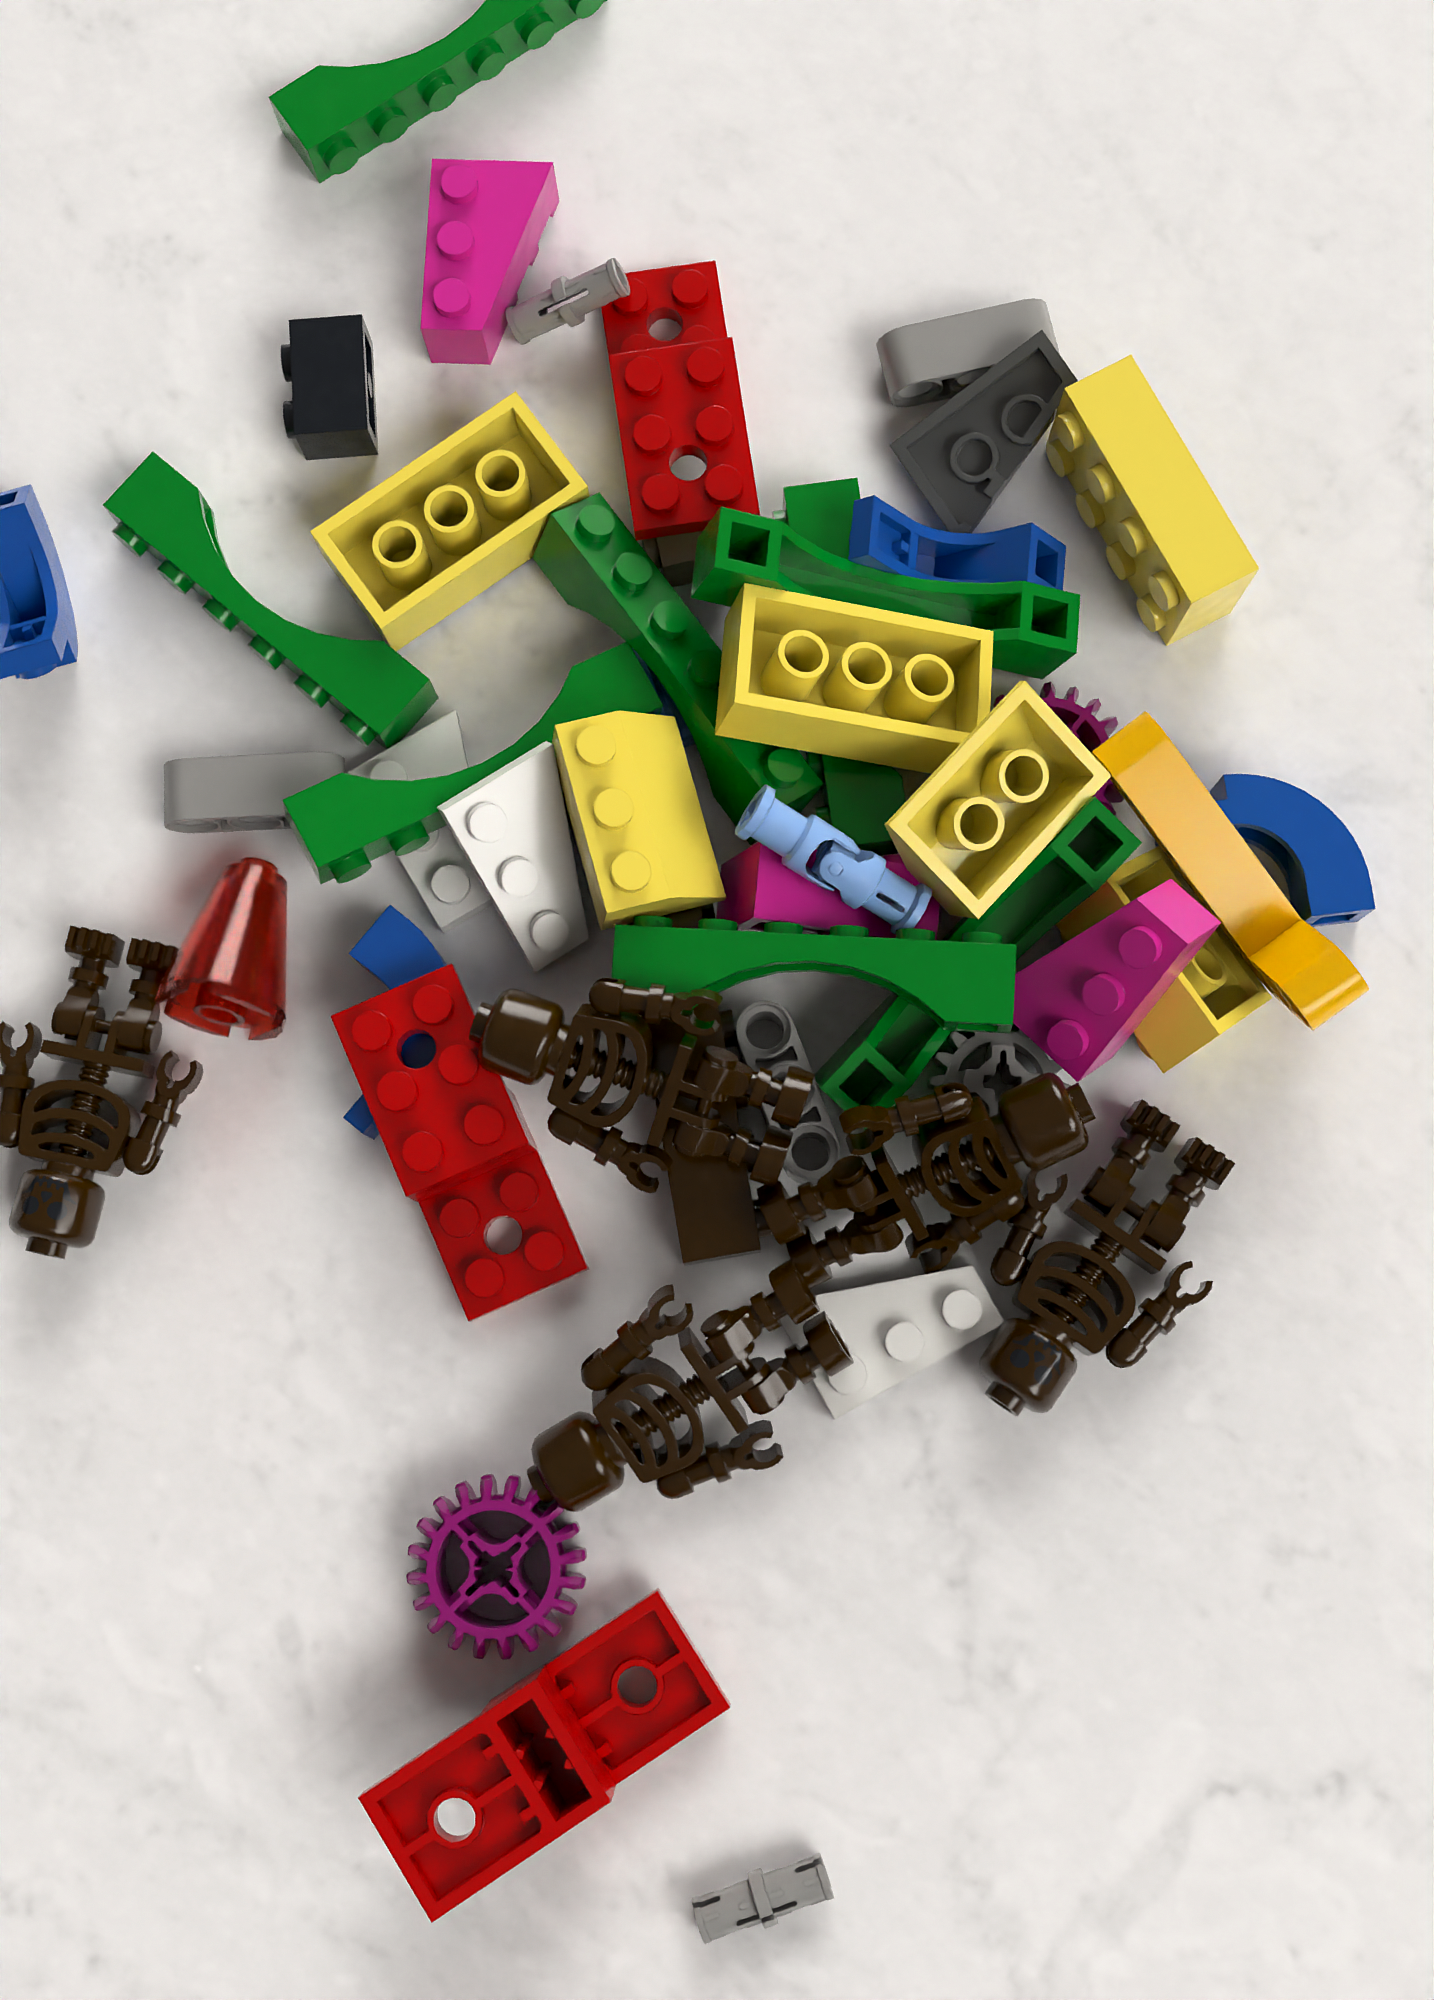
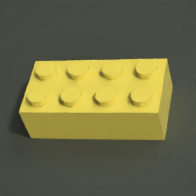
(1148, 502)
(450, 521)
(850, 679)

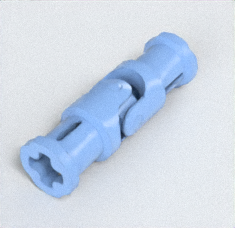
(838, 862)

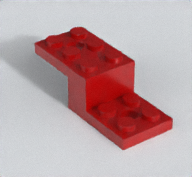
(678, 401)
(459, 1143)
(543, 1755)

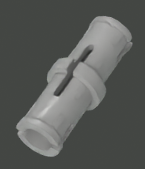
(532, 316)
(762, 1898)

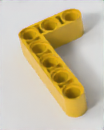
(1226, 876)

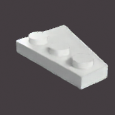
(523, 853)
(439, 866)
(898, 1330)

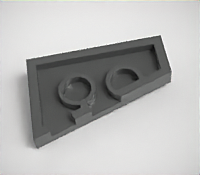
(985, 433)

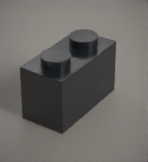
(331, 387)

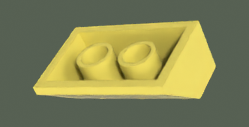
(995, 803)
(635, 816)
(1206, 996)

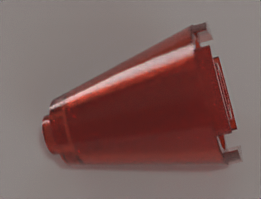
(234, 957)

